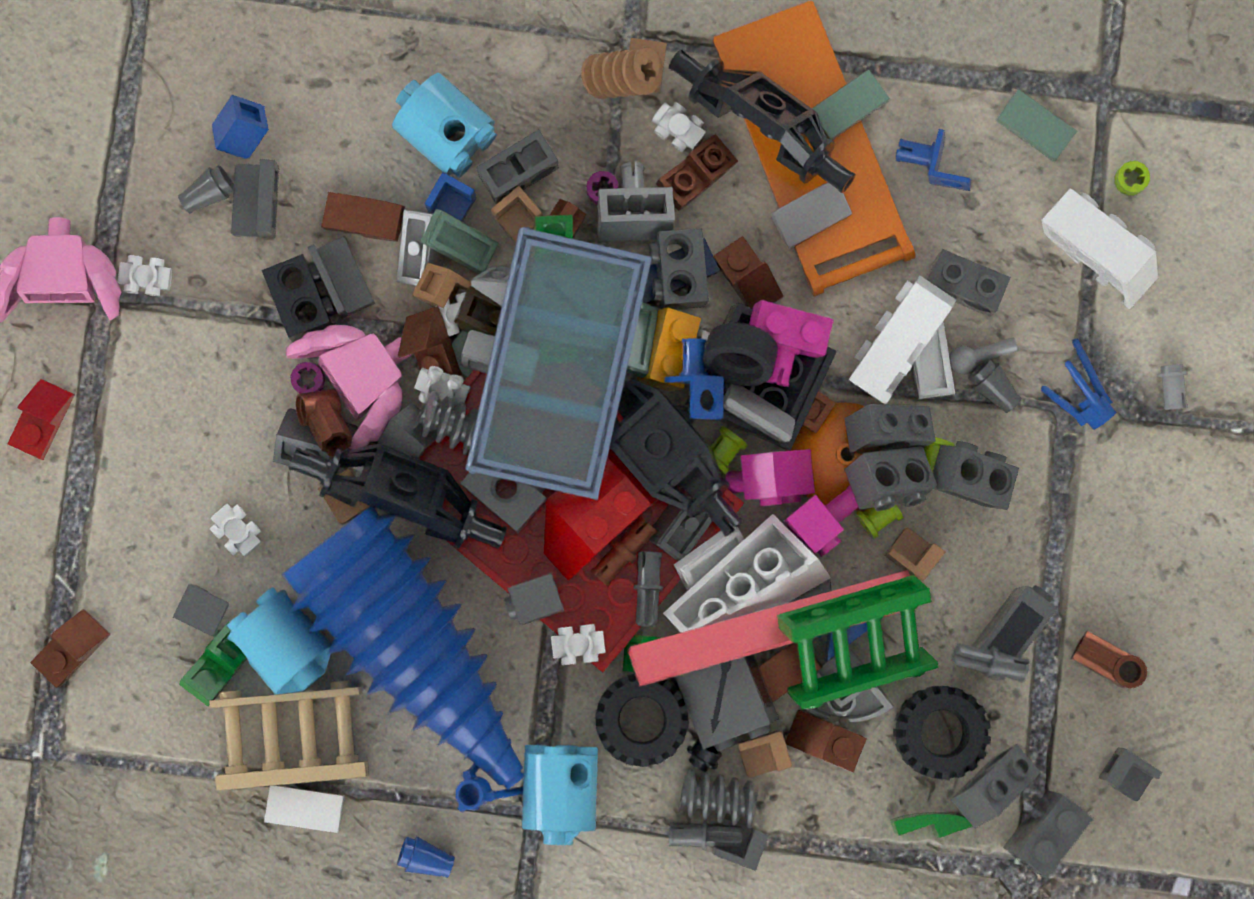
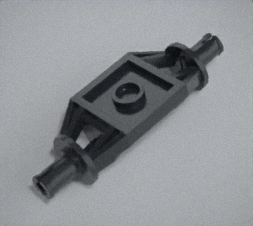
(772, 110)
(669, 454)
(400, 487)

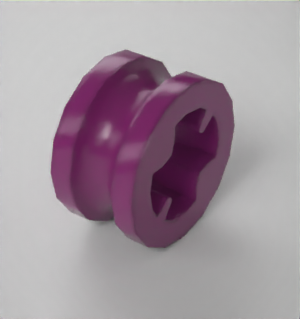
(595, 179)
(295, 376)

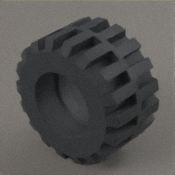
(973, 738)
(646, 752)

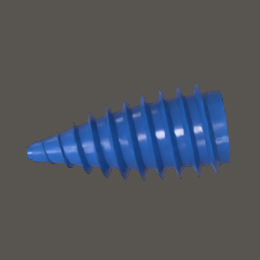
(404, 638)

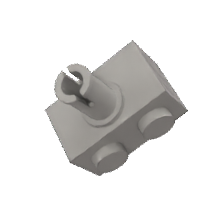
(634, 211)

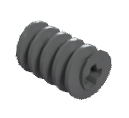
(447, 421)
(718, 798)

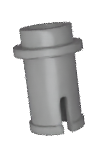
(1173, 386)

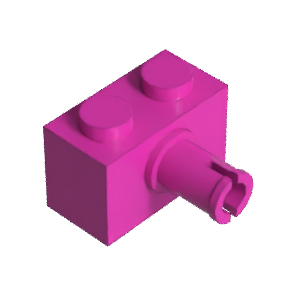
(794, 333)
(774, 477)
(820, 524)

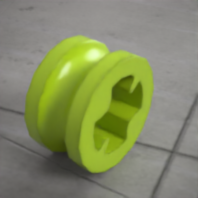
(1128, 167)

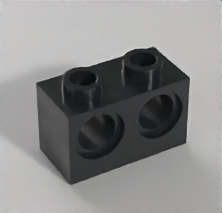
(291, 301)

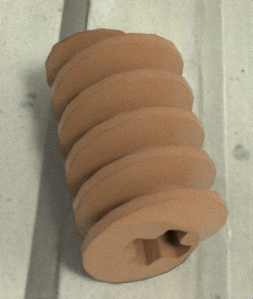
(622, 73)

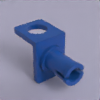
(930, 156)
(695, 375)

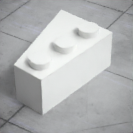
(1102, 245)
(901, 338)

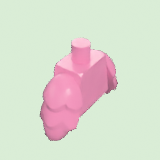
(58, 271)
(360, 373)

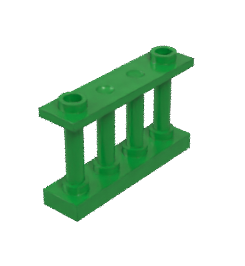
(836, 617)

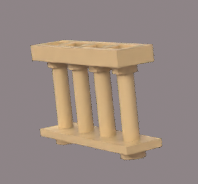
(273, 769)

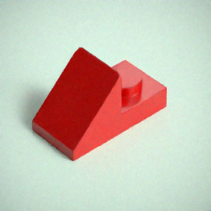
(41, 418)

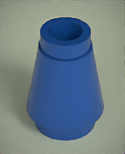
(424, 858)

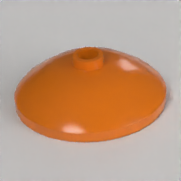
(825, 448)

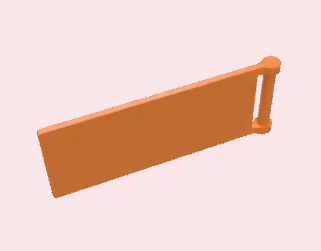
(799, 57)

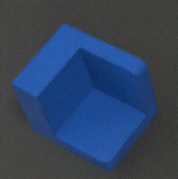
(240, 127)
(451, 197)

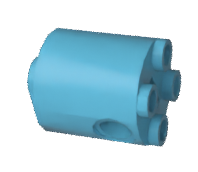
(433, 114)
(280, 643)
(559, 791)

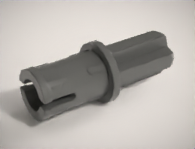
(648, 588)
(991, 662)
(704, 835)

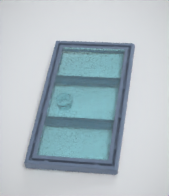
(558, 363)

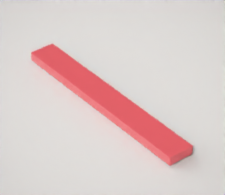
(726, 639)

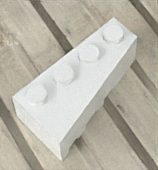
(755, 576)

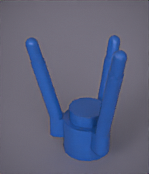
(1097, 405)
(477, 791)

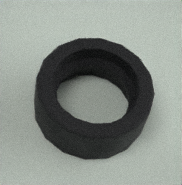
(743, 340)

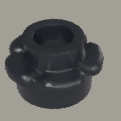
(703, 758)

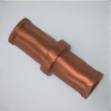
(623, 551)

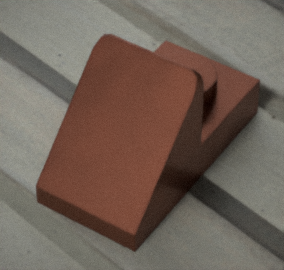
(747, 274)
(429, 341)
(70, 648)
(825, 740)

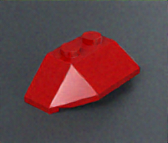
(583, 526)

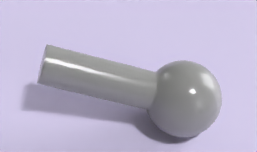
(965, 359)

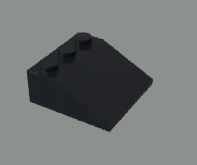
(794, 399)

